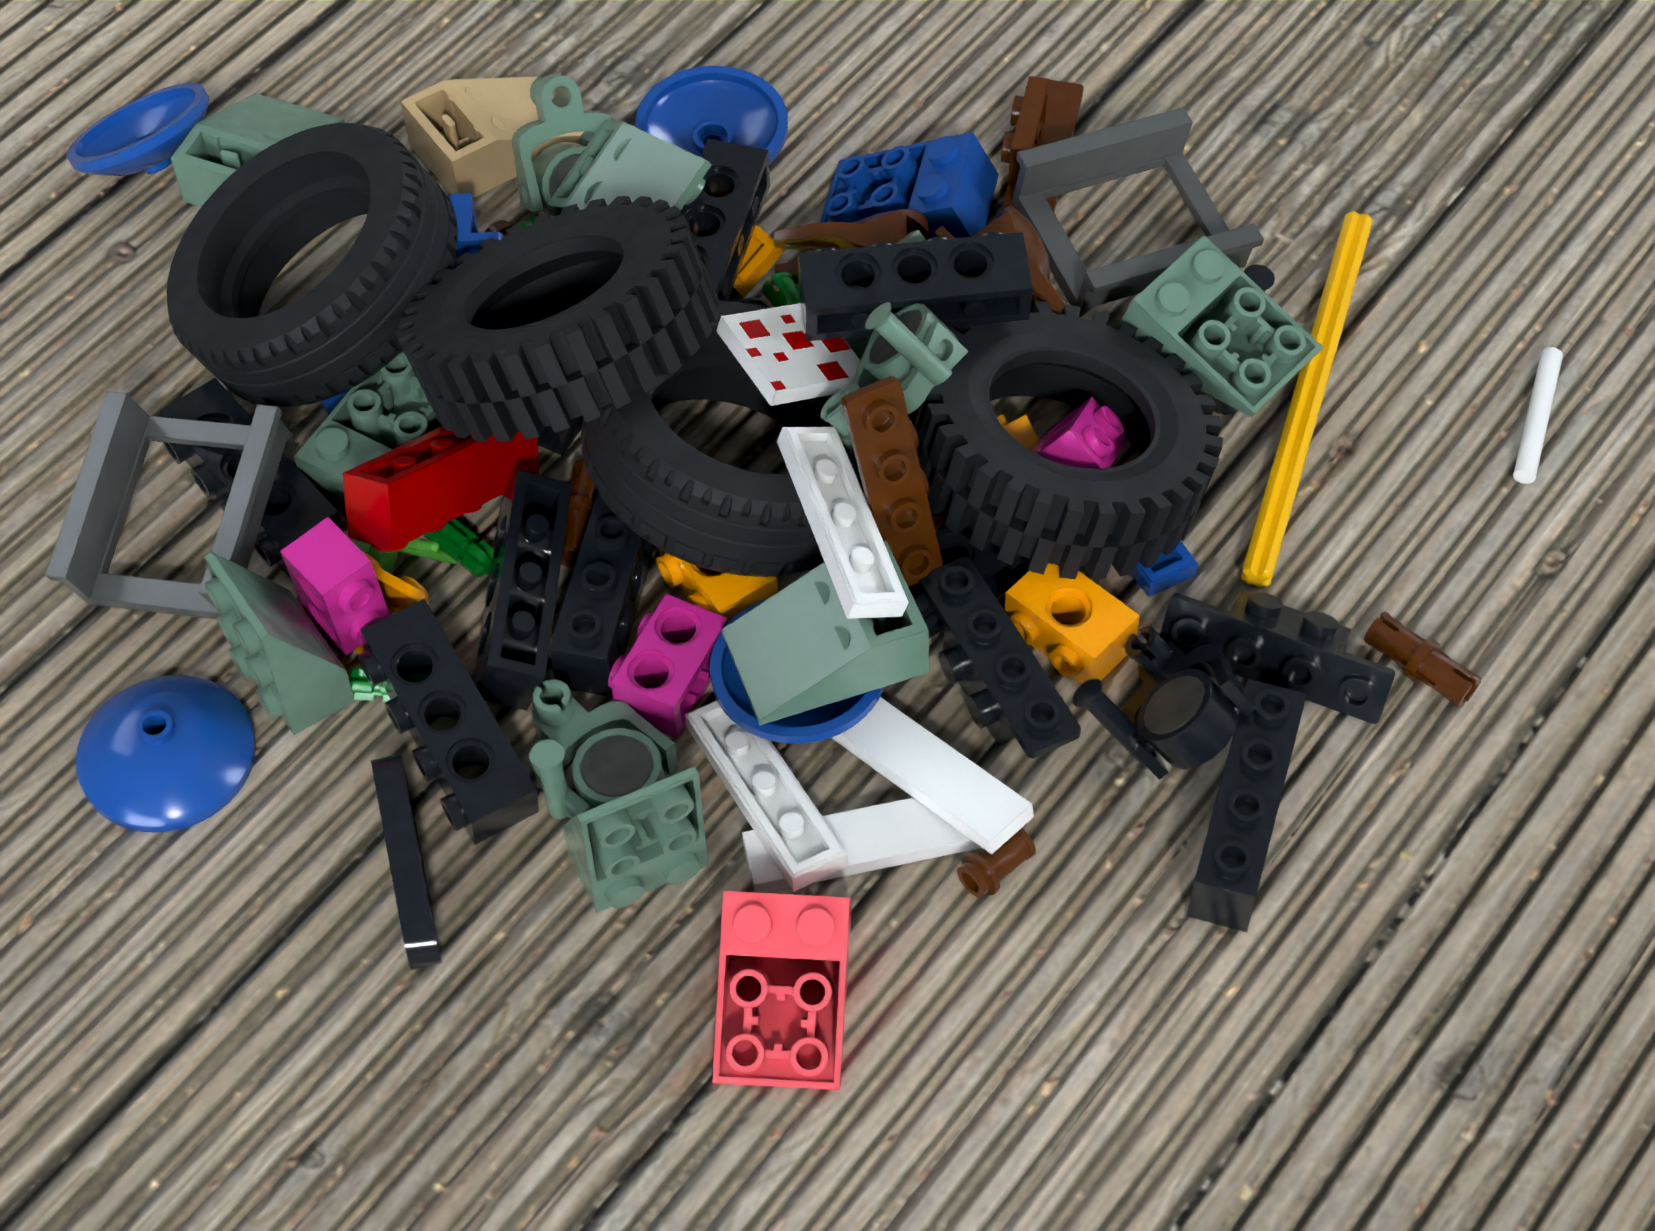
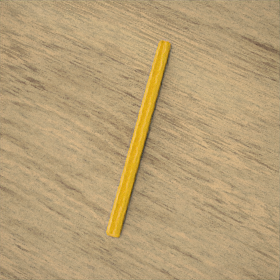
(1306, 403)

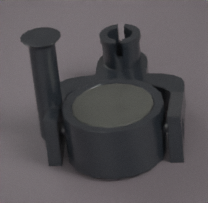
(1178, 707)

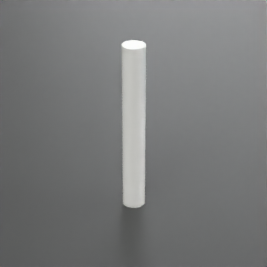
(1538, 415)

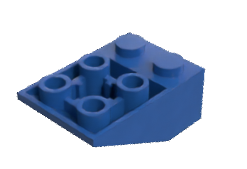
(940, 178)

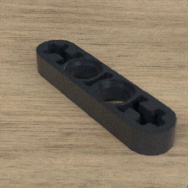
(406, 862)

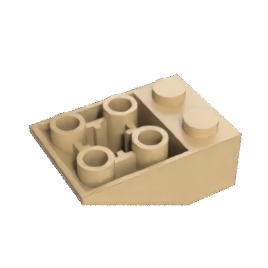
(468, 129)

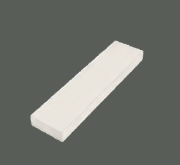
(842, 523)
(937, 776)
(768, 797)
(872, 839)

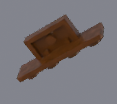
(1040, 117)
(893, 476)

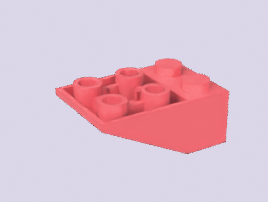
(782, 990)

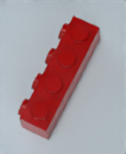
(430, 484)

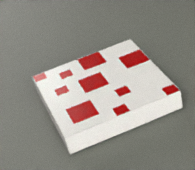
(779, 358)

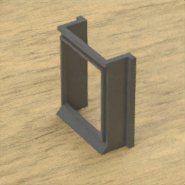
(1106, 157)
(107, 487)

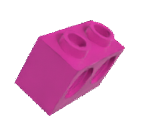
(1084, 438)
(335, 584)
(677, 667)

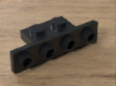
(1283, 650)
(994, 663)

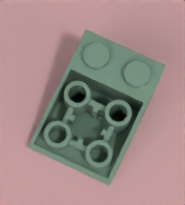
(233, 137)
(631, 164)
(1222, 328)
(365, 424)
(277, 646)
(807, 654)
(639, 841)

